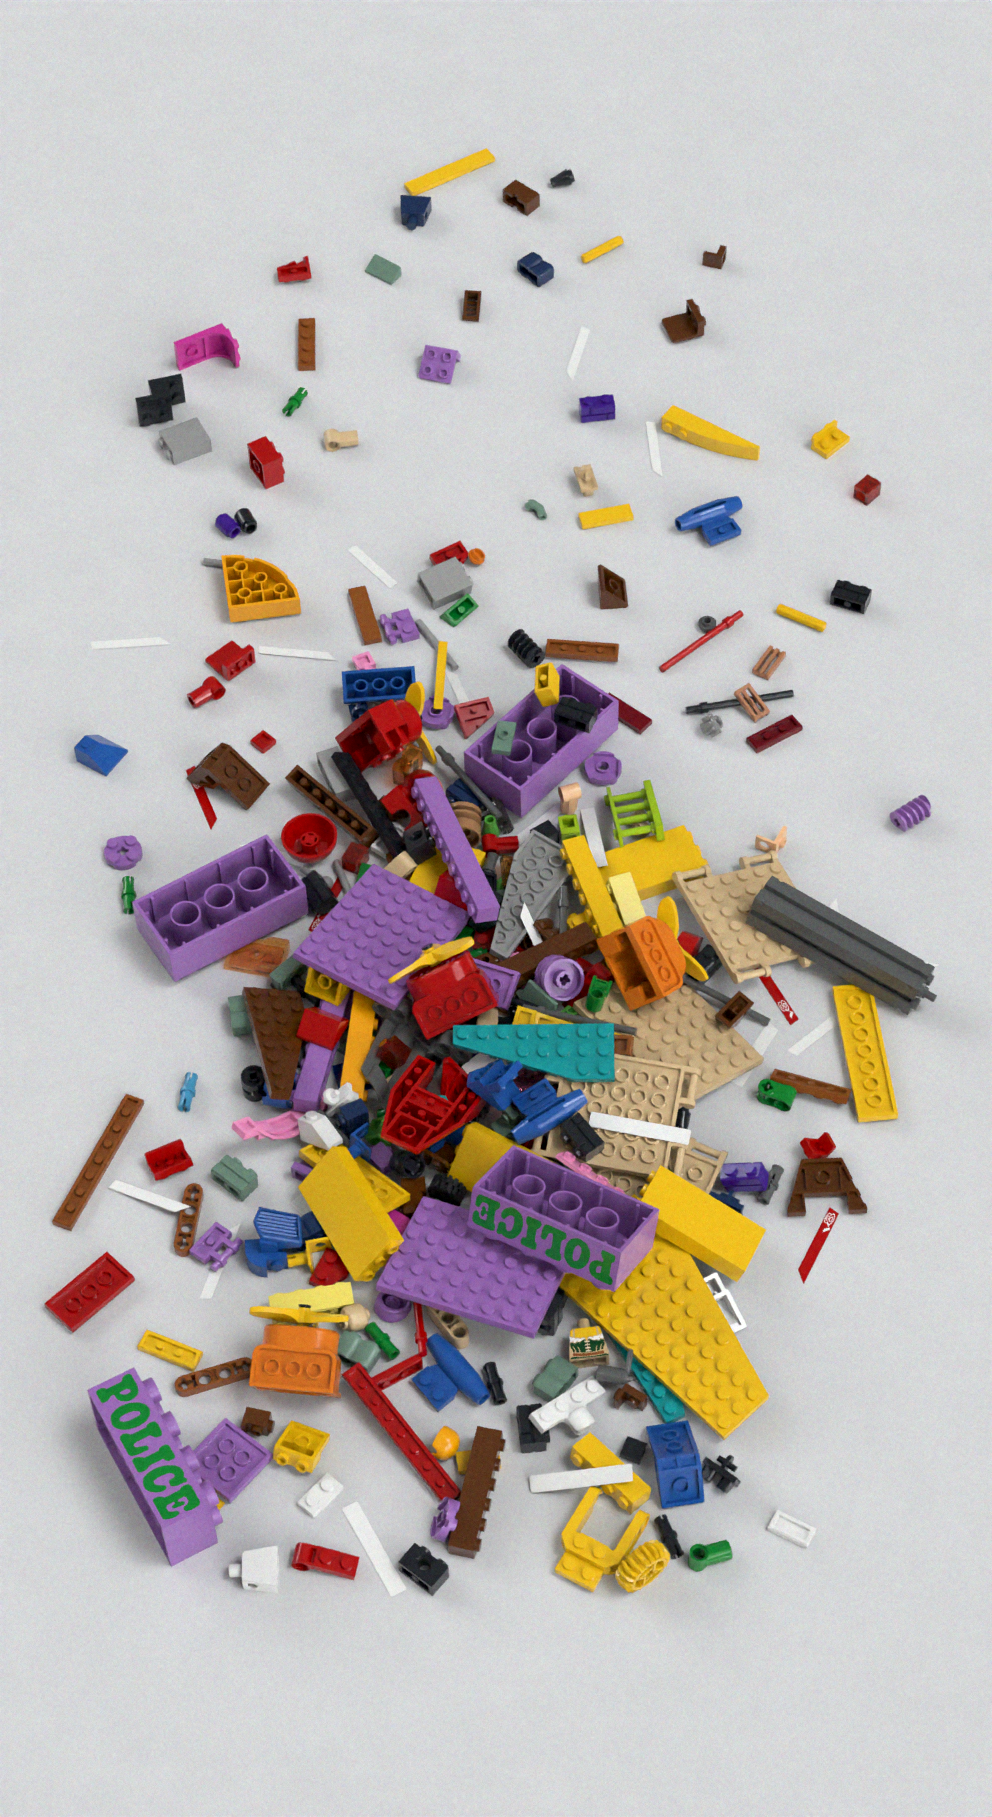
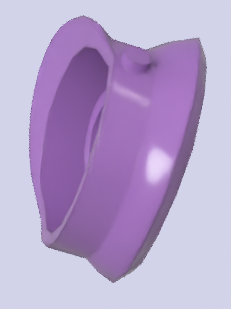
(391, 1307)

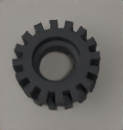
(447, 1189)

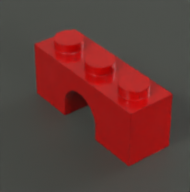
(399, 799)

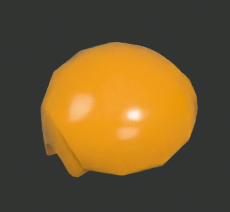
(446, 1443)

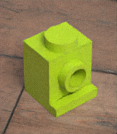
(568, 827)

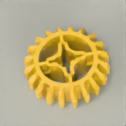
(642, 1566)

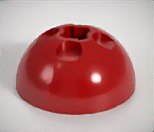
(309, 838)

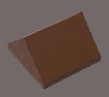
(611, 589)

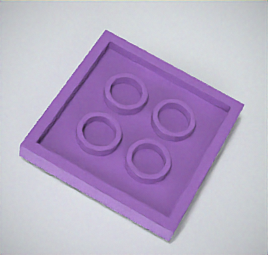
(230, 1459)

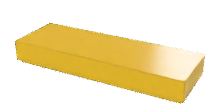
(605, 516)
(170, 1350)

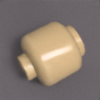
(357, 1317)

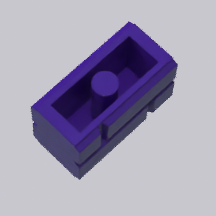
(597, 408)
(744, 1177)

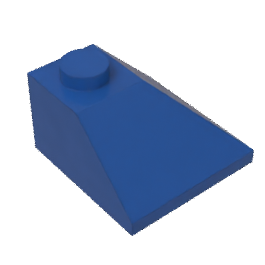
(99, 753)

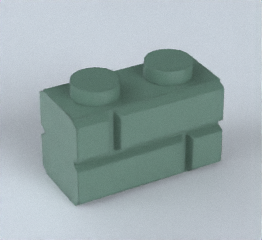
(235, 1177)

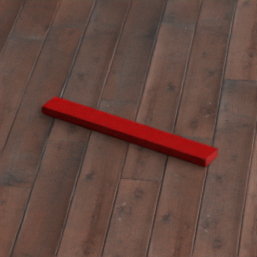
(401, 1433)

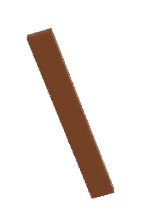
(98, 1162)

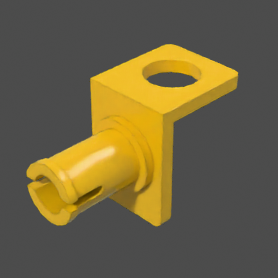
(307, 1257)

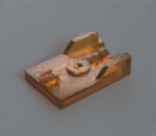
(271, 952)

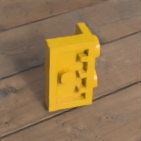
(829, 440)

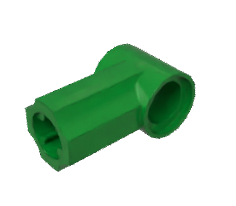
(711, 1554)

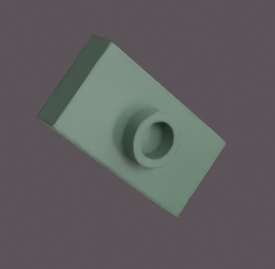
(504, 738)

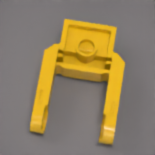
(588, 1559)

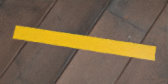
(440, 675)

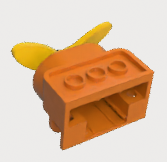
(648, 957)
(297, 1356)

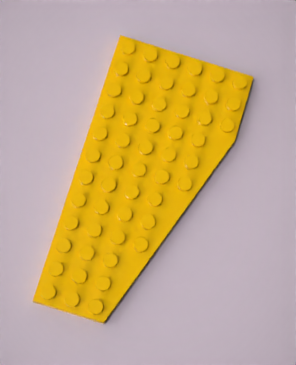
(677, 1334)

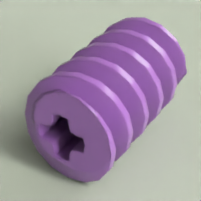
(911, 813)

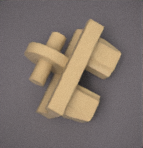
(586, 479)

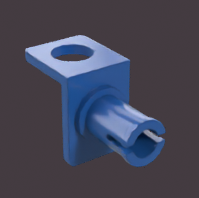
(357, 1146)

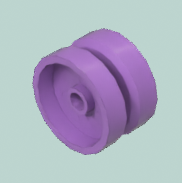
(559, 977)

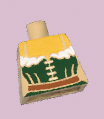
(587, 1346)

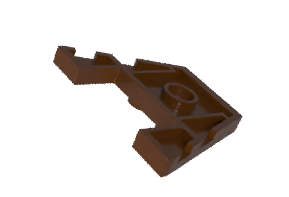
(821, 1179)

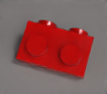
(168, 1160)

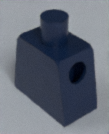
(415, 210)

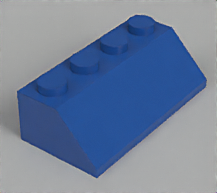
(377, 684)

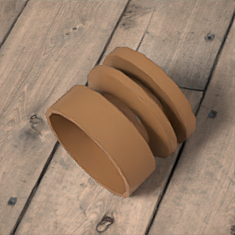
(470, 819)

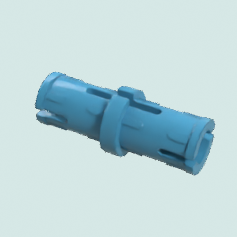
(187, 1092)

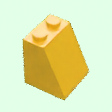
(325, 987)

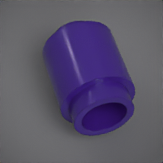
(227, 525)

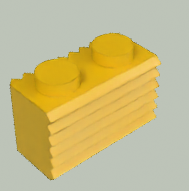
(546, 684)

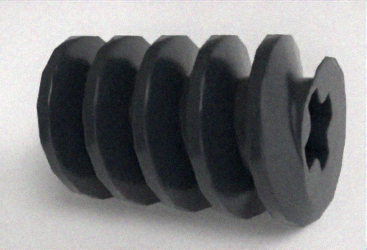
(525, 648)

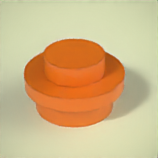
(476, 556)

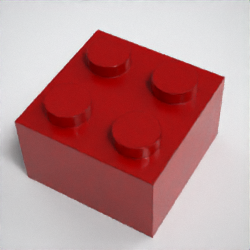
(266, 462)

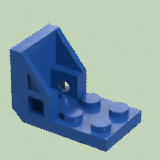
(676, 1464)

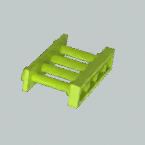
(649, 805)

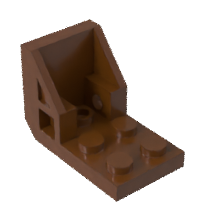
(232, 772)

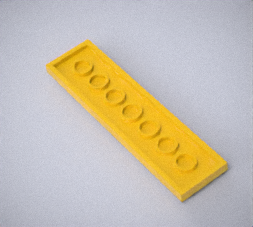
(865, 1054)

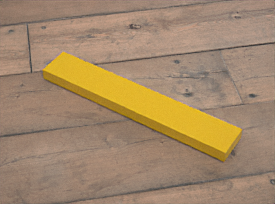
(449, 172)

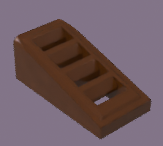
(471, 295)

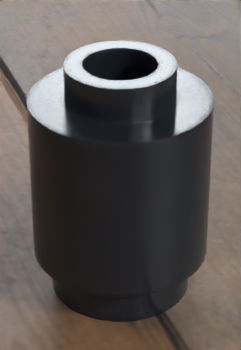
(246, 520)

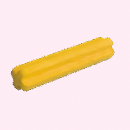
(602, 249)
(801, 617)

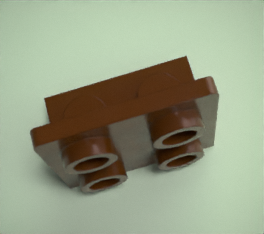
(440, 1158)

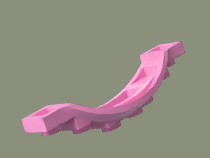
(279, 1127)

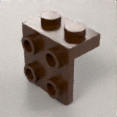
(685, 325)

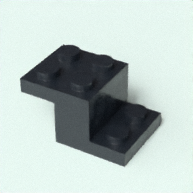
(157, 406)

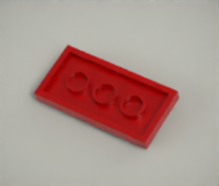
(89, 1292)

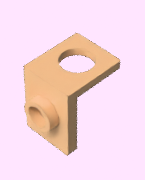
(779, 842)

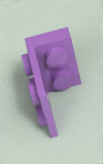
(438, 364)

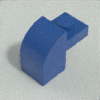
(260, 1263)

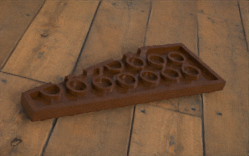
(274, 1025)

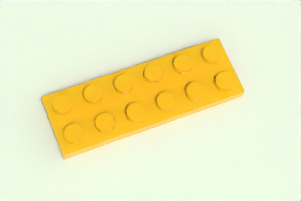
(386, 1190)

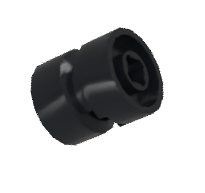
(253, 1083)
(407, 1164)

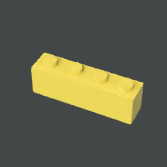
(625, 898)
(321, 1298)

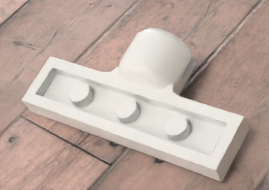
(570, 1408)

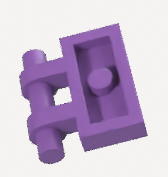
(404, 624)
(211, 1242)

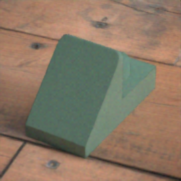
(506, 1122)

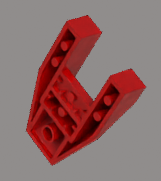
(421, 1118)

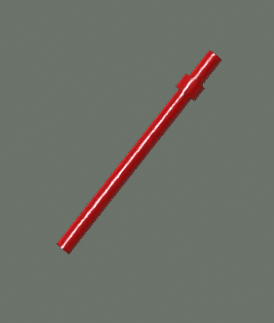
(726, 624)
(420, 1335)

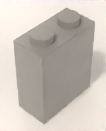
(185, 441)
(444, 582)

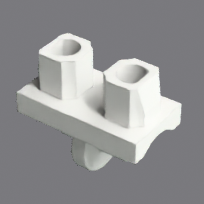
(338, 1098)

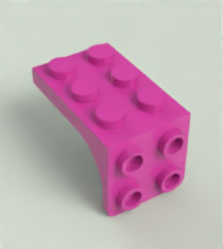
(205, 345)

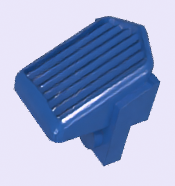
(495, 1083)
(277, 1230)

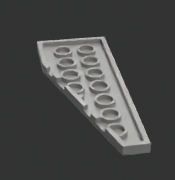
(533, 879)

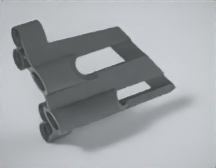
(405, 1026)

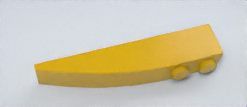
(707, 435)

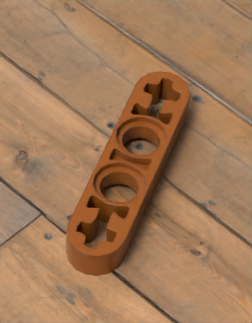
(185, 1219)
(213, 1372)

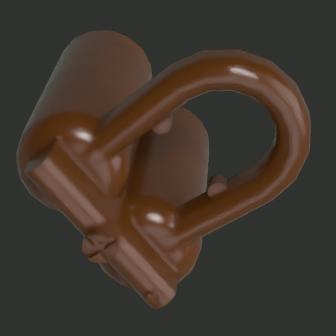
(545, 928)

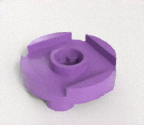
(440, 720)
(603, 777)
(123, 843)
(445, 1520)

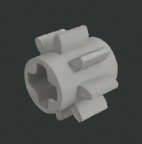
(711, 725)

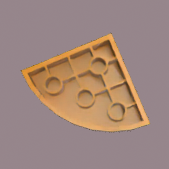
(257, 589)

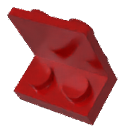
(231, 659)

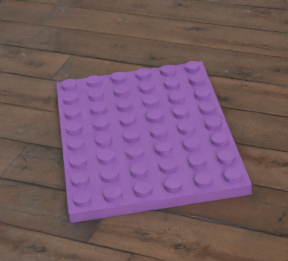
(379, 933)
(468, 1274)

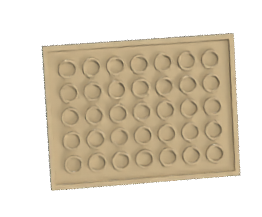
(681, 1032)

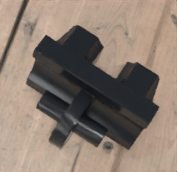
(711, 1469)

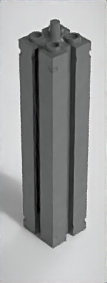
(841, 946)

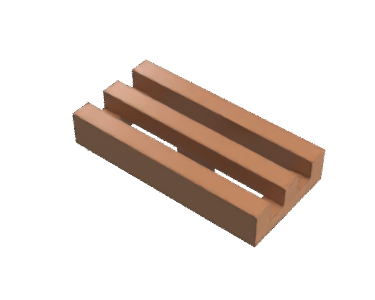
(775, 652)
(753, 716)

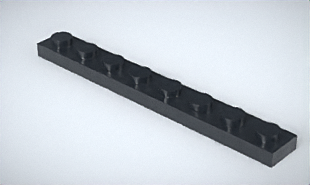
(369, 803)

